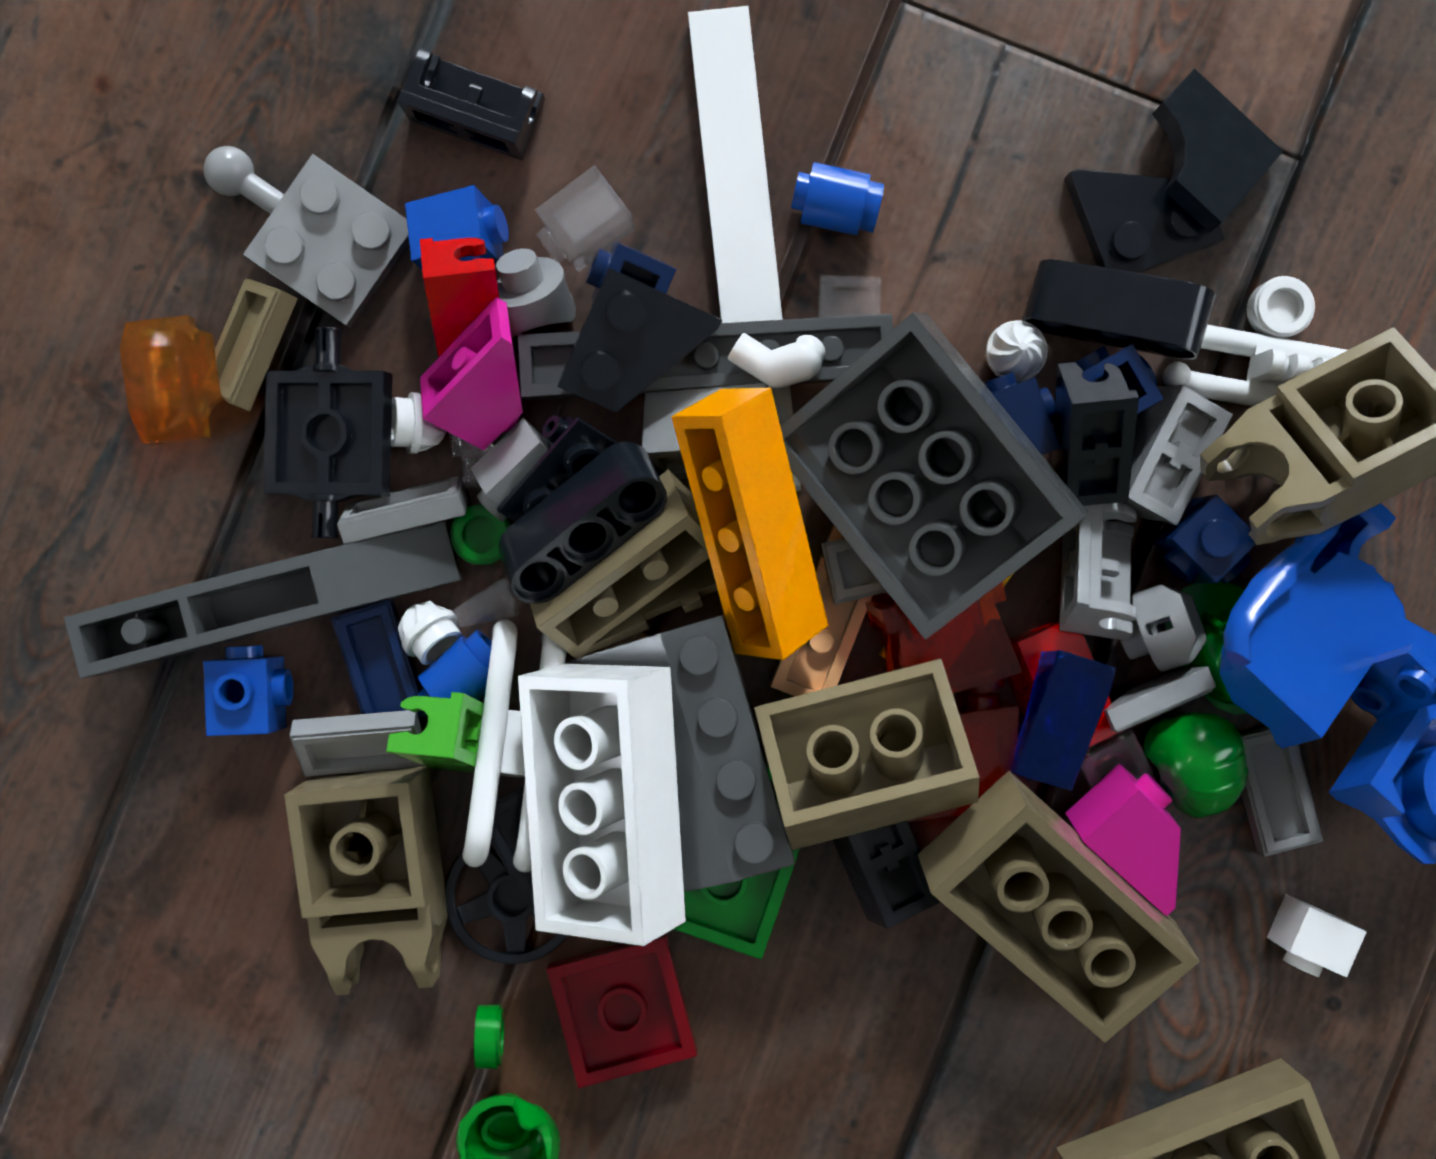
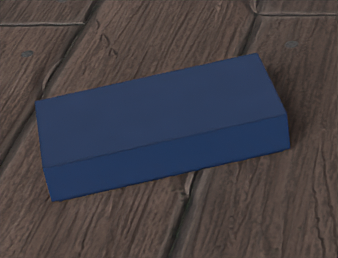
(375, 658)

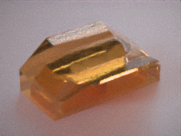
(169, 379)

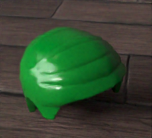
(1198, 761)
(507, 1129)

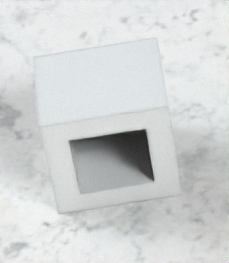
(1315, 938)

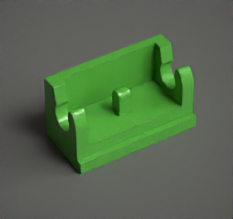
(450, 736)

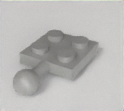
(321, 235)

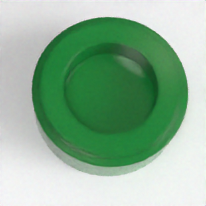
(478, 535)
(489, 1036)

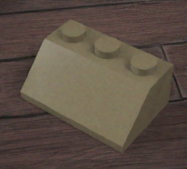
(867, 754)

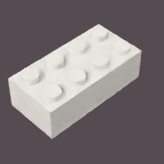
(602, 801)

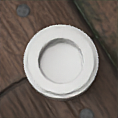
(1281, 307)

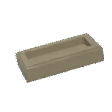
(251, 340)

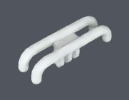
(1270, 365)
(501, 747)

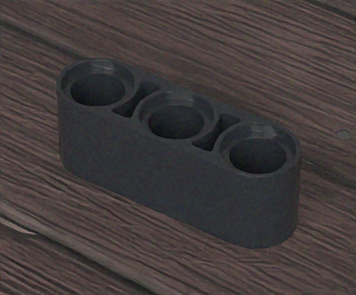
(1120, 308)
(581, 522)

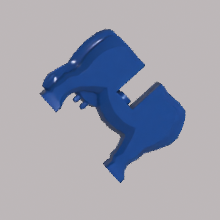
(1330, 630)

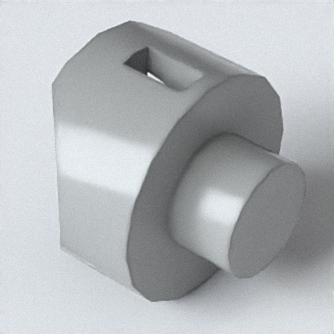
(533, 291)
(1170, 647)

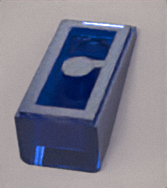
(1061, 717)

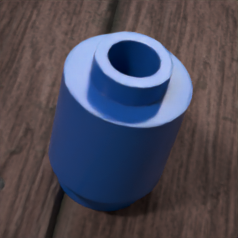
(837, 199)
(459, 669)

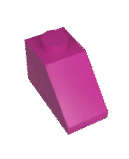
(475, 381)
(1132, 833)

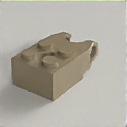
(1335, 439)
(371, 885)

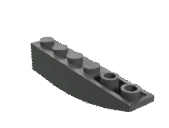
(260, 599)

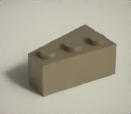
(641, 579)

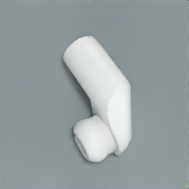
(782, 365)

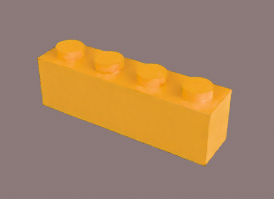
(751, 521)

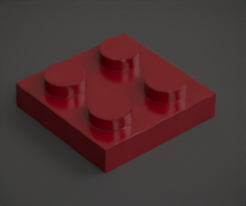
(621, 1011)

